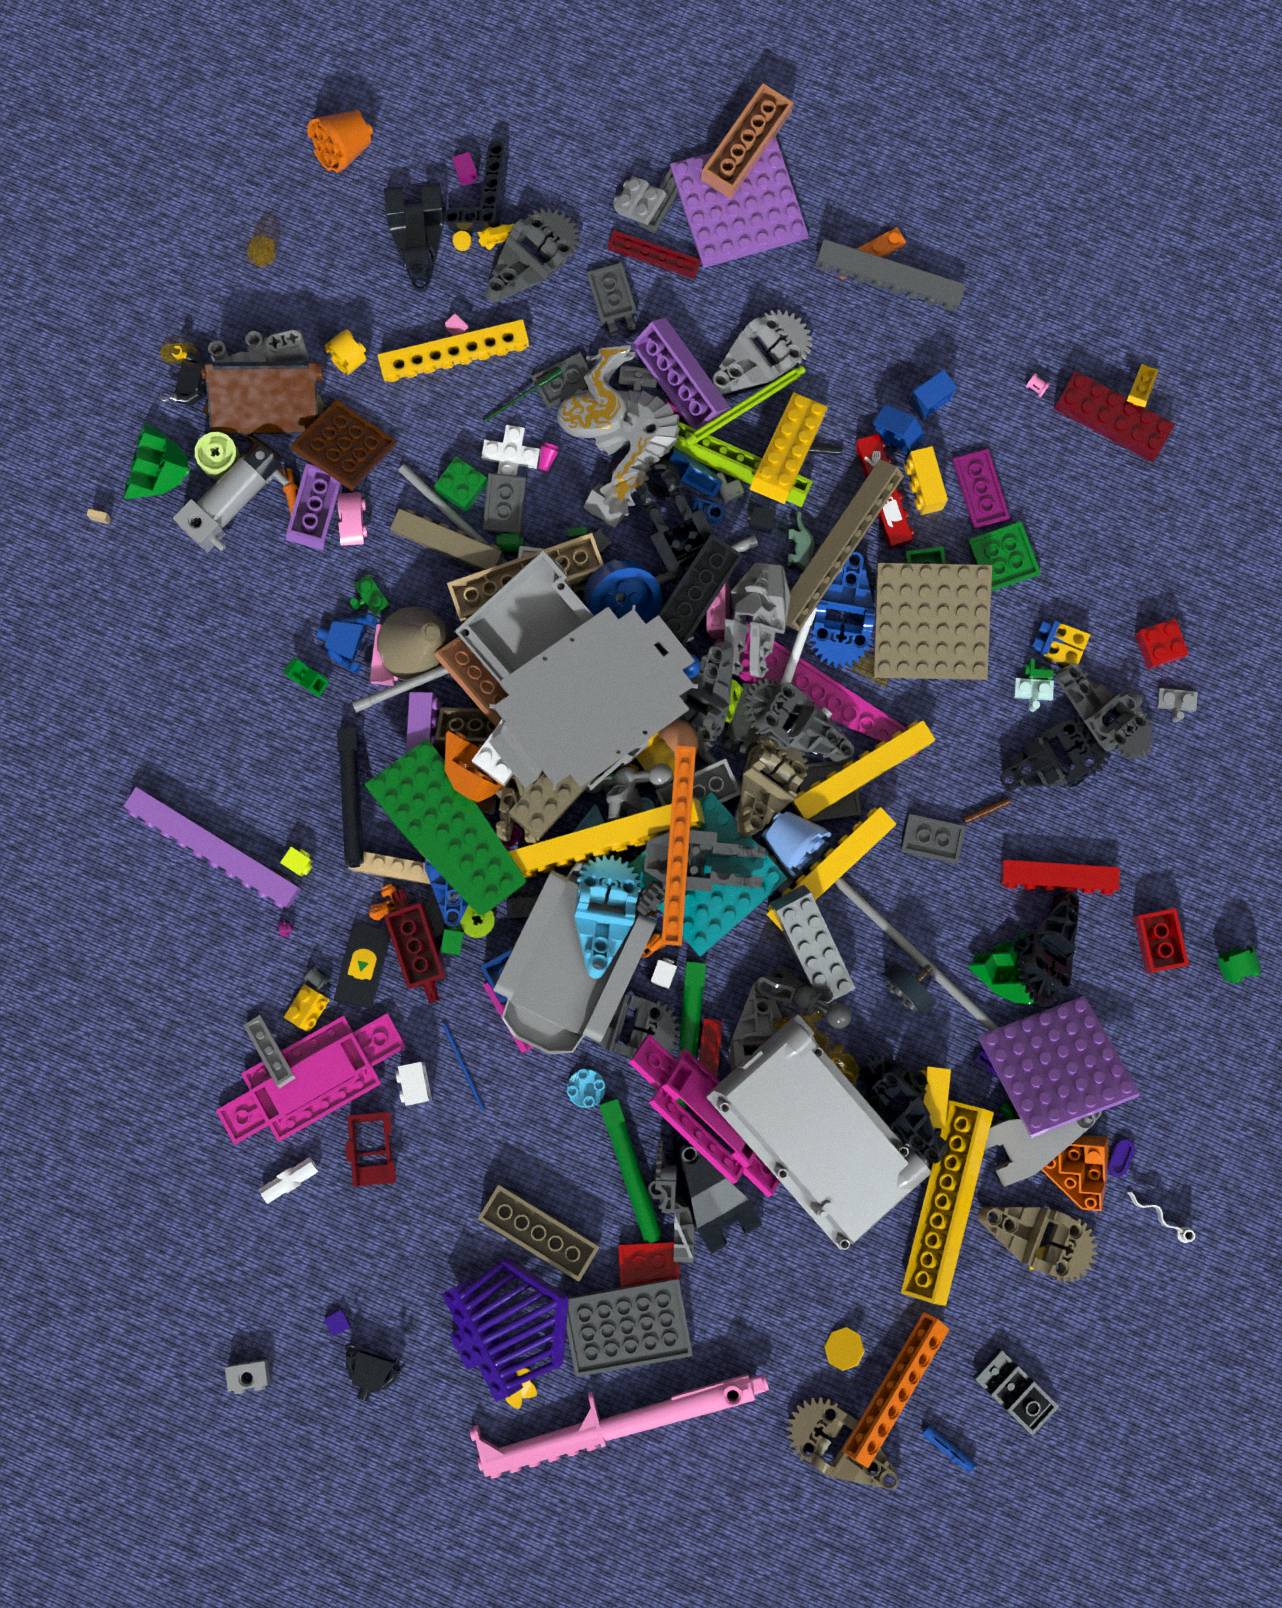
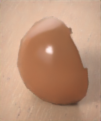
(679, 734)

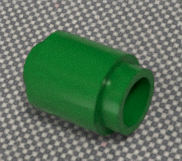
(510, 542)

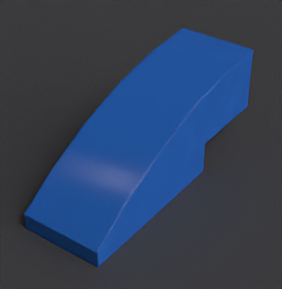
(695, 473)

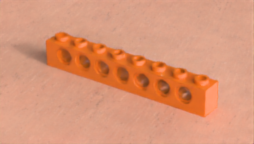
(895, 1390)

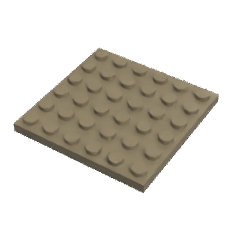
(932, 621)

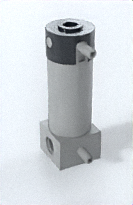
(216, 508)

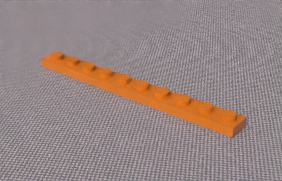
(678, 845)

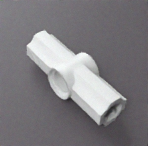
(288, 1180)

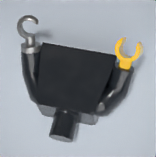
(190, 385)

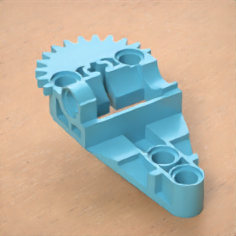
(601, 927)

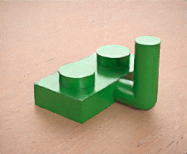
(370, 595)

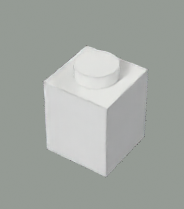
(664, 973)

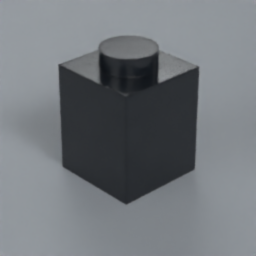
(761, 519)

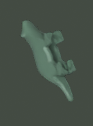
(804, 545)

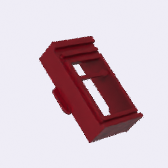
(370, 1174)

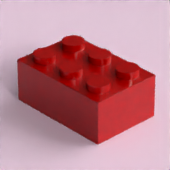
(1161, 941)

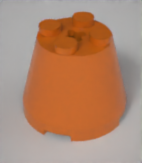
(339, 138)

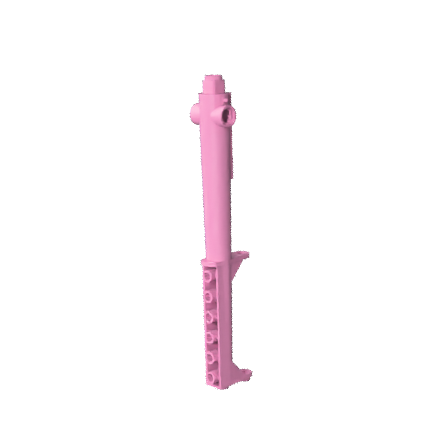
(596, 1431)

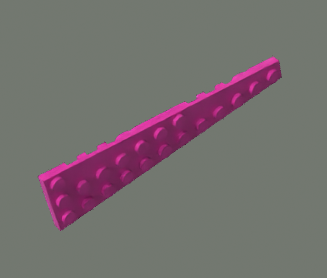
(825, 692)

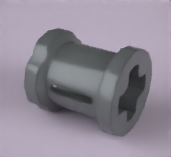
(316, 979)

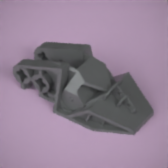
(701, 844)

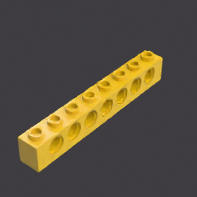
(444, 346)

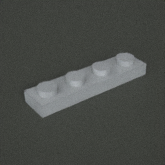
(269, 1051)

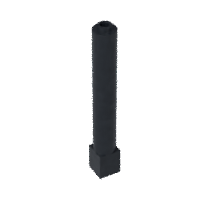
(350, 796)

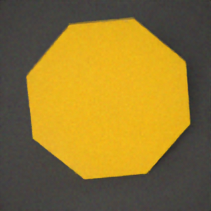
(844, 1348)

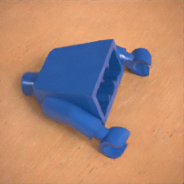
(345, 639)

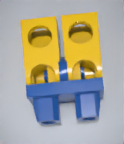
(1062, 643)

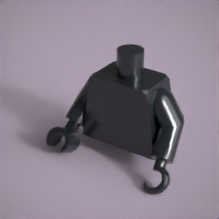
(370, 1371)

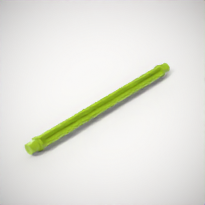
(743, 406)

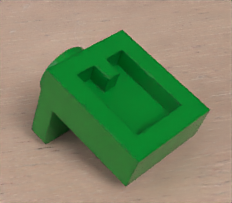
(1039, 673)

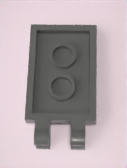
(612, 297)
(740, 728)

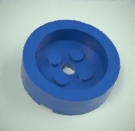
(628, 578)

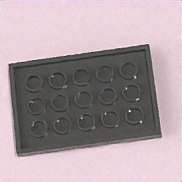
(627, 1327)

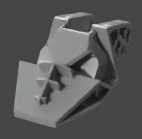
(767, 598)

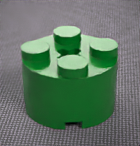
(1238, 964)

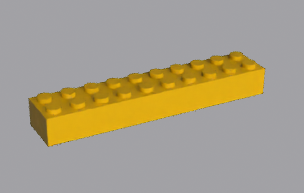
(599, 840)
(947, 1204)

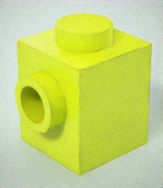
(297, 861)

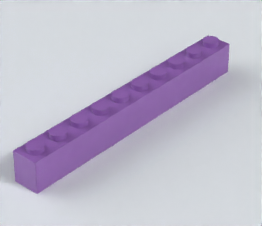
(212, 848)

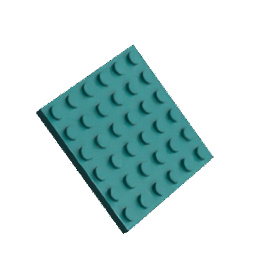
(715, 913)

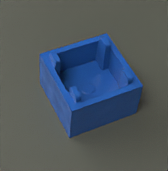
(932, 394)
(899, 429)

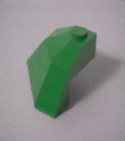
(156, 466)
(1000, 972)

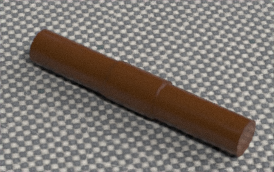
(986, 810)

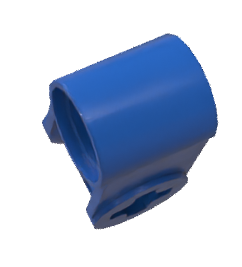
(708, 507)

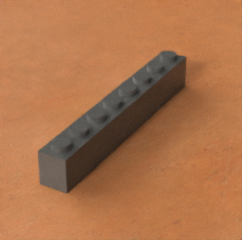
(889, 274)

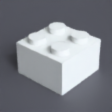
(414, 1083)

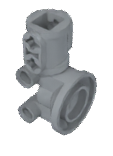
(275, 348)

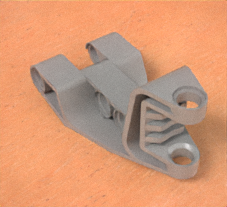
(1032, 1154)

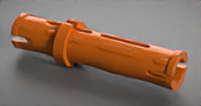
(290, 489)

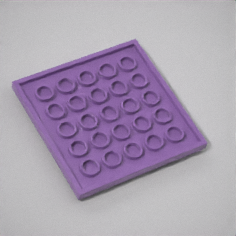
(755, 220)
(1058, 1066)

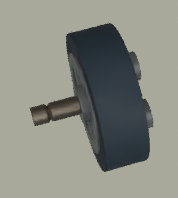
(909, 988)

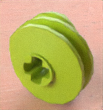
(479, 930)

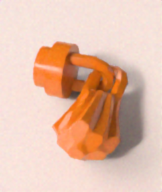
(378, 911)
(653, 945)

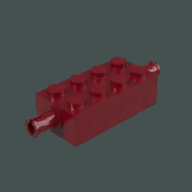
(416, 946)

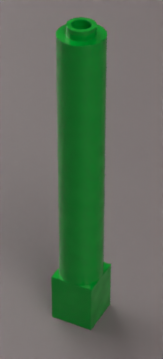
(691, 1010)
(631, 1171)

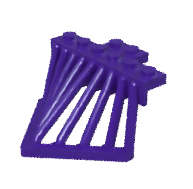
(479, 1342)

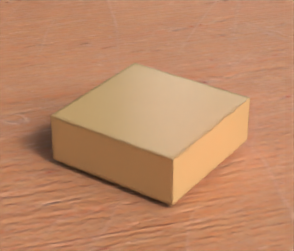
(98, 516)

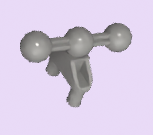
(624, 794)

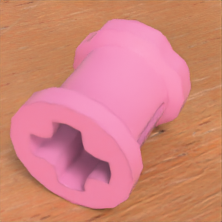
(1037, 385)

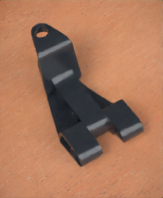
(416, 230)
(713, 1197)

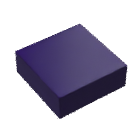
(337, 1322)

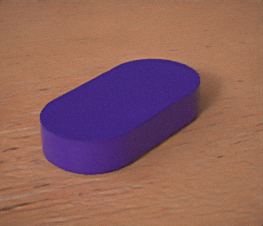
(1120, 1157)

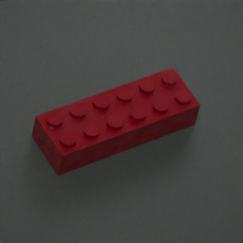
(1114, 416)

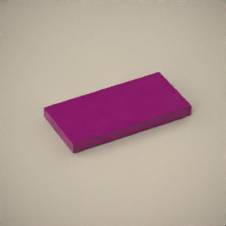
(980, 488)

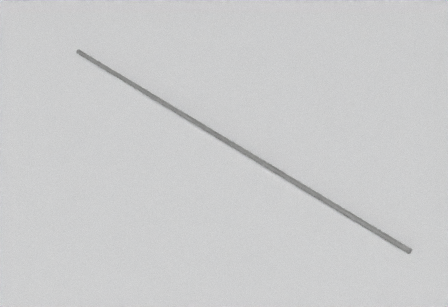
(709, 758)

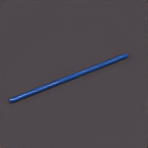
(463, 1066)

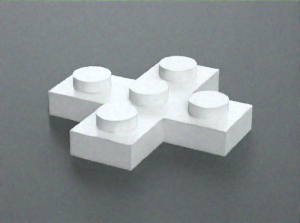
(511, 452)

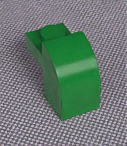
(306, 677)

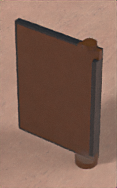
(262, 396)

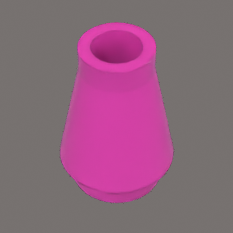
(547, 456)

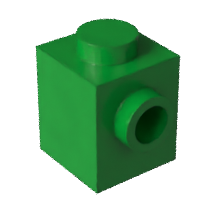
(452, 940)

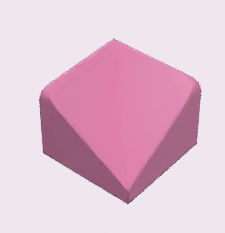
(456, 325)

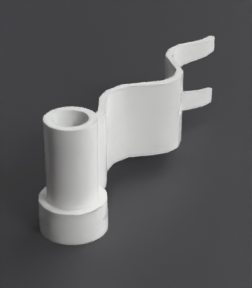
(1180, 1233)

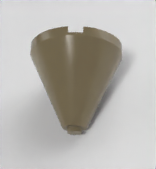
(410, 641)

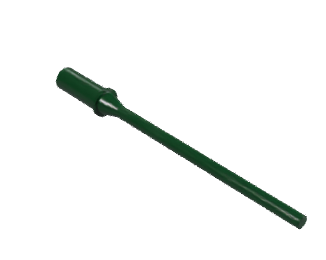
(547, 379)

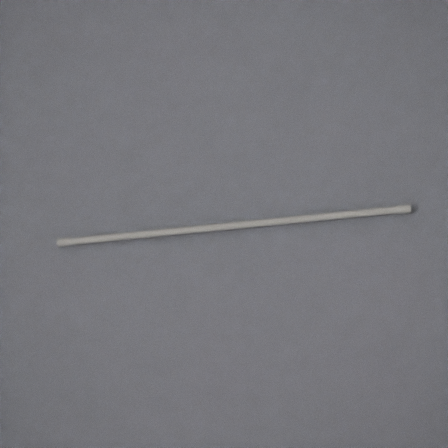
(368, 701)

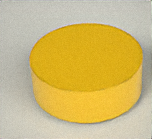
(462, 240)

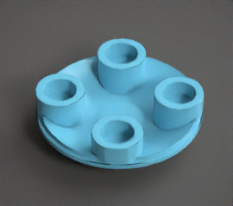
(586, 1088)

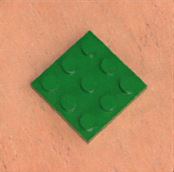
(1008, 553)

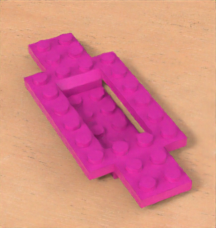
(319, 1065)
(692, 1082)

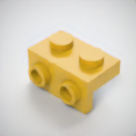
(306, 1008)

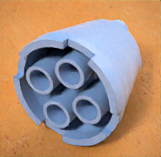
(795, 842)

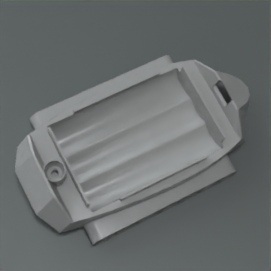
(546, 976)

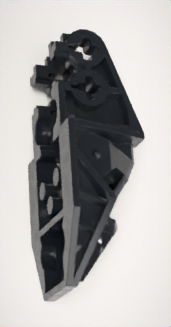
(680, 545)

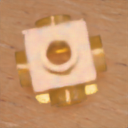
(261, 251)

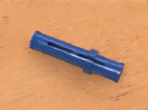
(966, 1463)

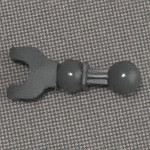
(805, 998)

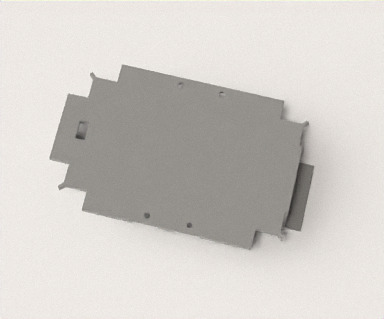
(591, 698)

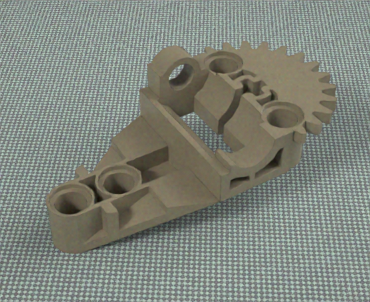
(762, 797)
(1025, 1232)
(843, 1467)

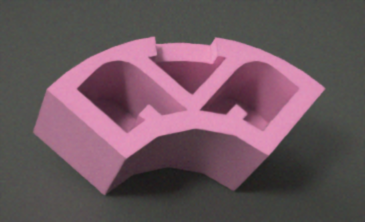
(351, 518)

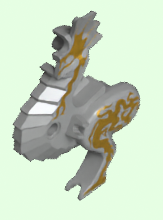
(617, 422)

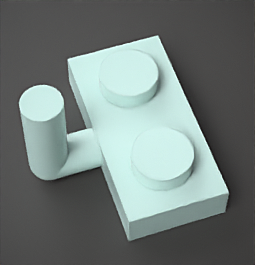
(1033, 690)

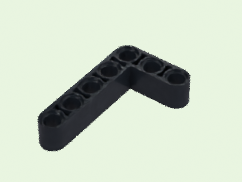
(489, 194)

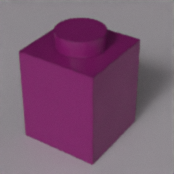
(465, 168)

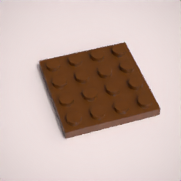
(343, 444)

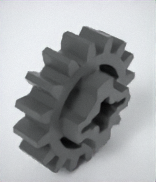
(652, 897)

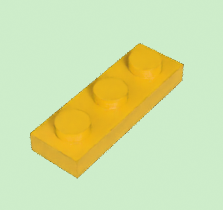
(1142, 385)

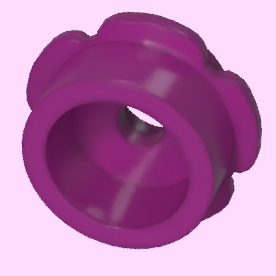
(284, 928)

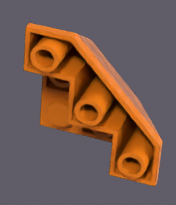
(462, 773)
(1082, 1171)

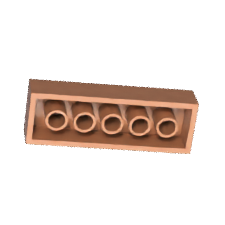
(747, 141)

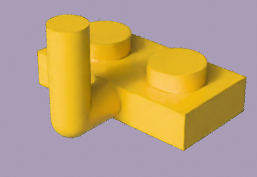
(491, 236)

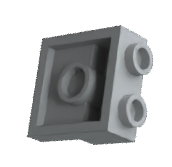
(638, 200)

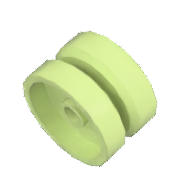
(212, 445)

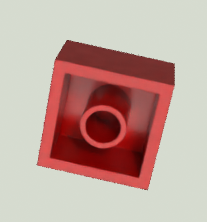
(1161, 644)

